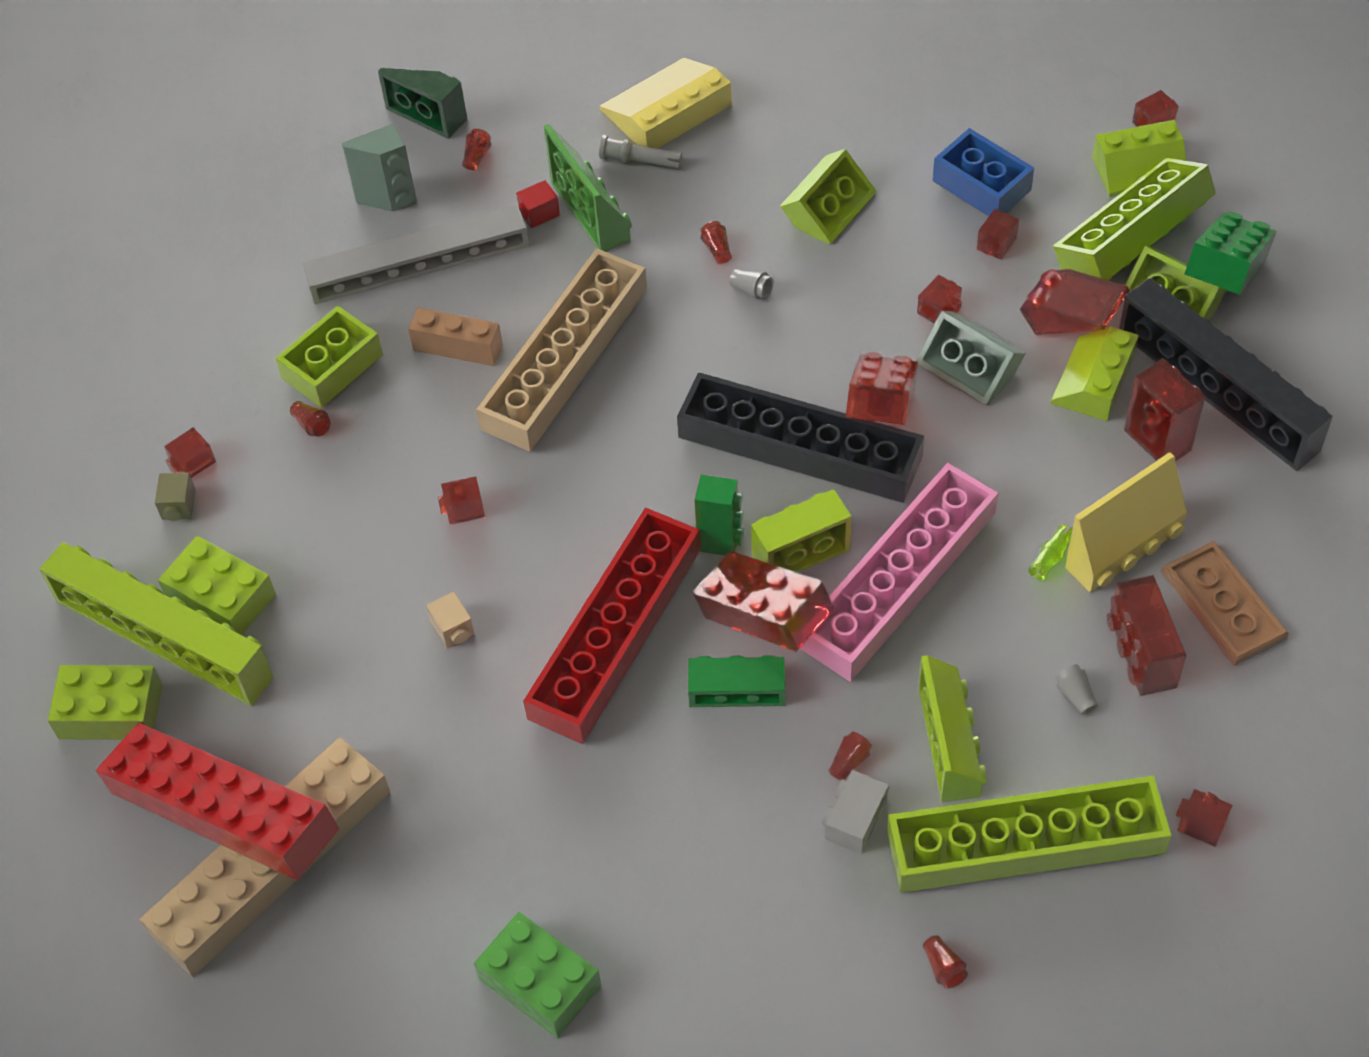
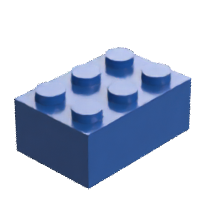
(982, 173)

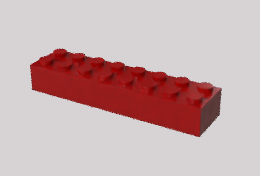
(612, 625)
(219, 800)

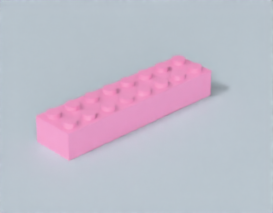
(901, 570)

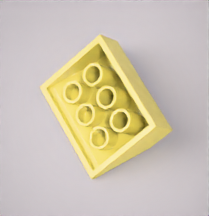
(670, 103)
(1127, 524)

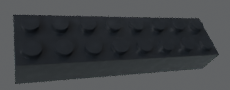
(1226, 374)
(800, 437)

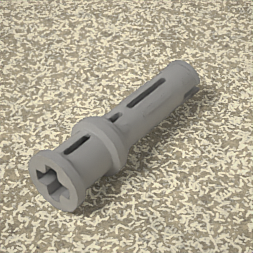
(628, 151)

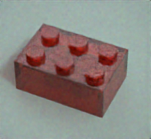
(882, 388)
(1164, 411)
(1146, 635)

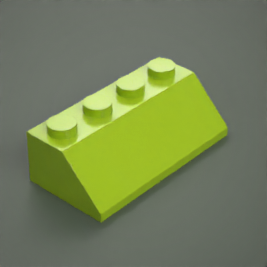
(949, 730)

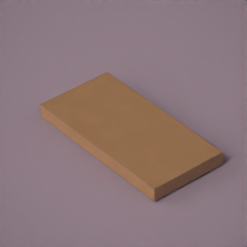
(1224, 603)

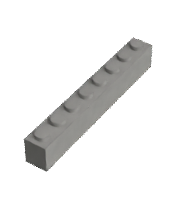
(416, 254)

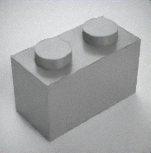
(855, 811)

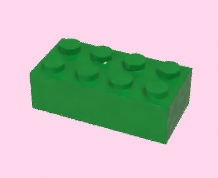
(1230, 252)

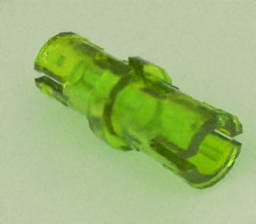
(1051, 553)

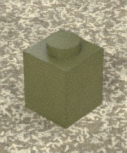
(175, 496)

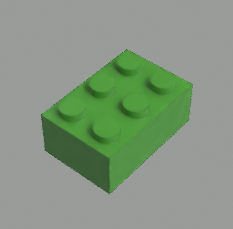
(538, 974)

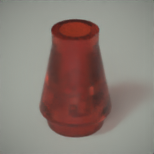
(476, 147)
(716, 240)
(312, 419)
(850, 754)
(945, 963)

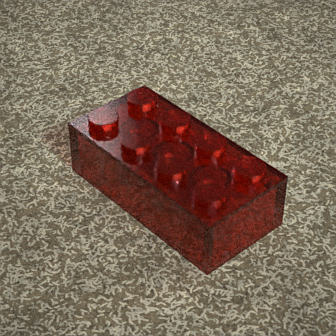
(763, 600)

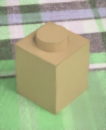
(450, 620)

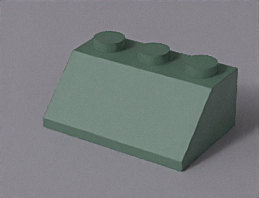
(380, 169)
(969, 357)

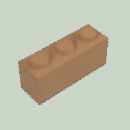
(455, 336)

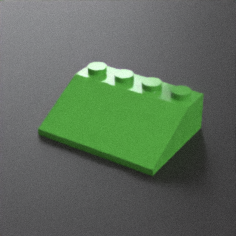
(585, 194)

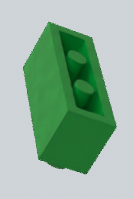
(719, 514)
(736, 681)

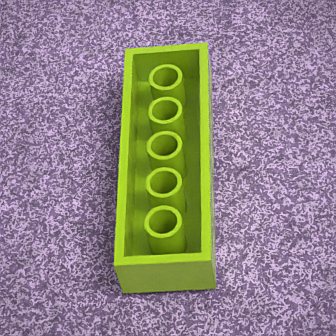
(1136, 218)

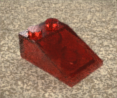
(1071, 302)

